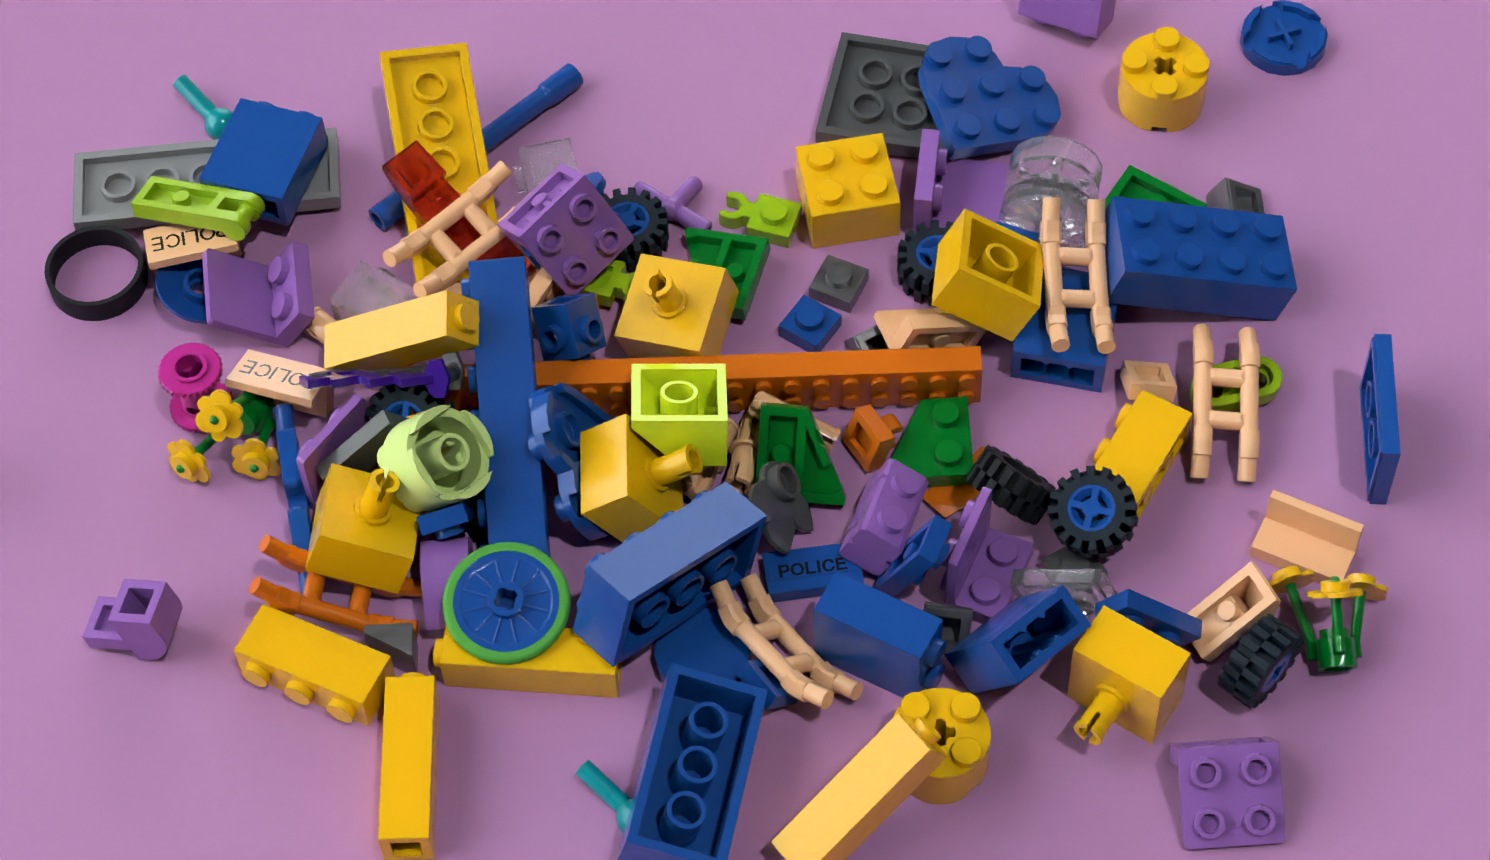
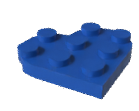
(982, 102)
(557, 420)

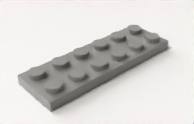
(112, 178)

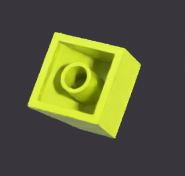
(682, 407)

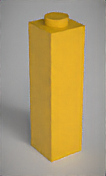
(403, 333)
(564, 668)
(409, 767)
(863, 792)

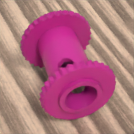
(188, 375)

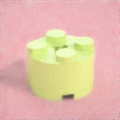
(437, 458)

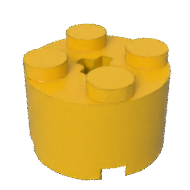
(1163, 81)
(964, 738)

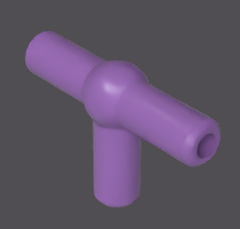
(677, 203)

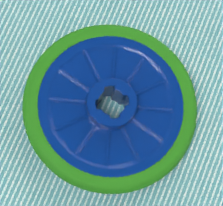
(494, 631)

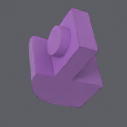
(437, 563)
(135, 620)

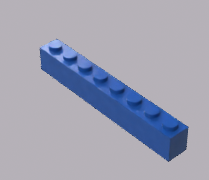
(503, 379)

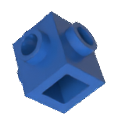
(569, 327)

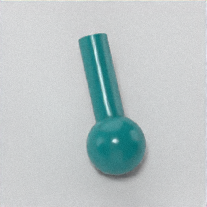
(215, 118)
(607, 791)

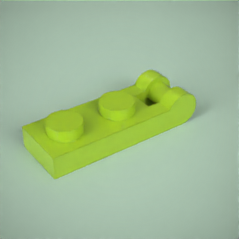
(198, 206)

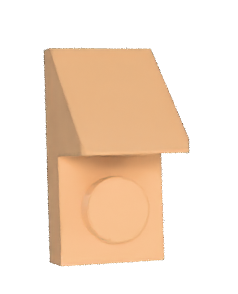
(1233, 610)

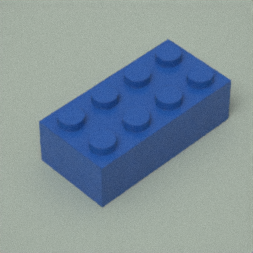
(1197, 259)
(667, 572)
(693, 768)

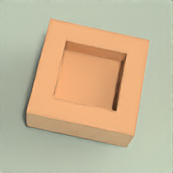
(1150, 377)

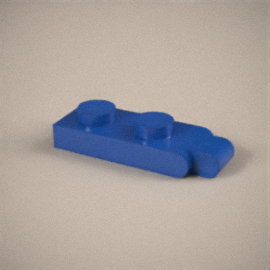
(921, 552)

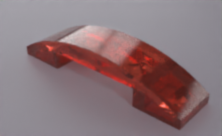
(426, 193)

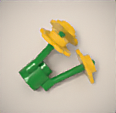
(230, 419)
(1335, 648)

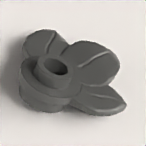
(780, 499)

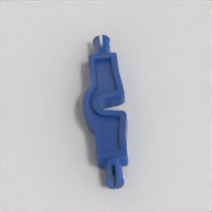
(299, 509)

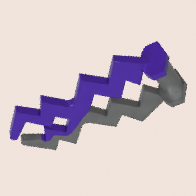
(437, 376)

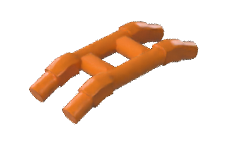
(310, 602)

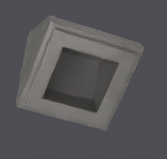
(956, 621)

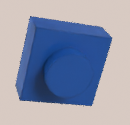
(810, 325)
(758, 675)

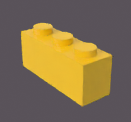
(1144, 445)
(314, 665)

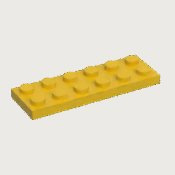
(436, 103)

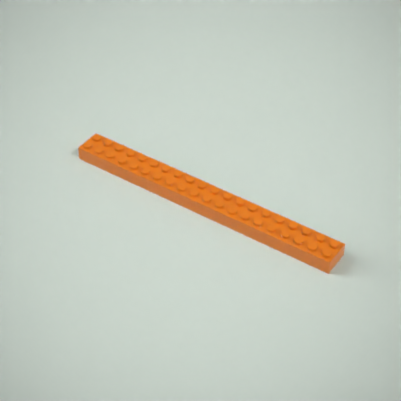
(796, 378)

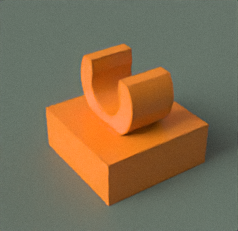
(871, 436)

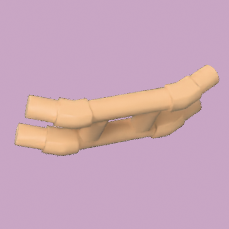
(434, 233)
(1094, 257)
(1207, 419)
(824, 679)

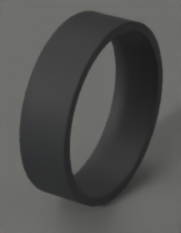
(84, 239)

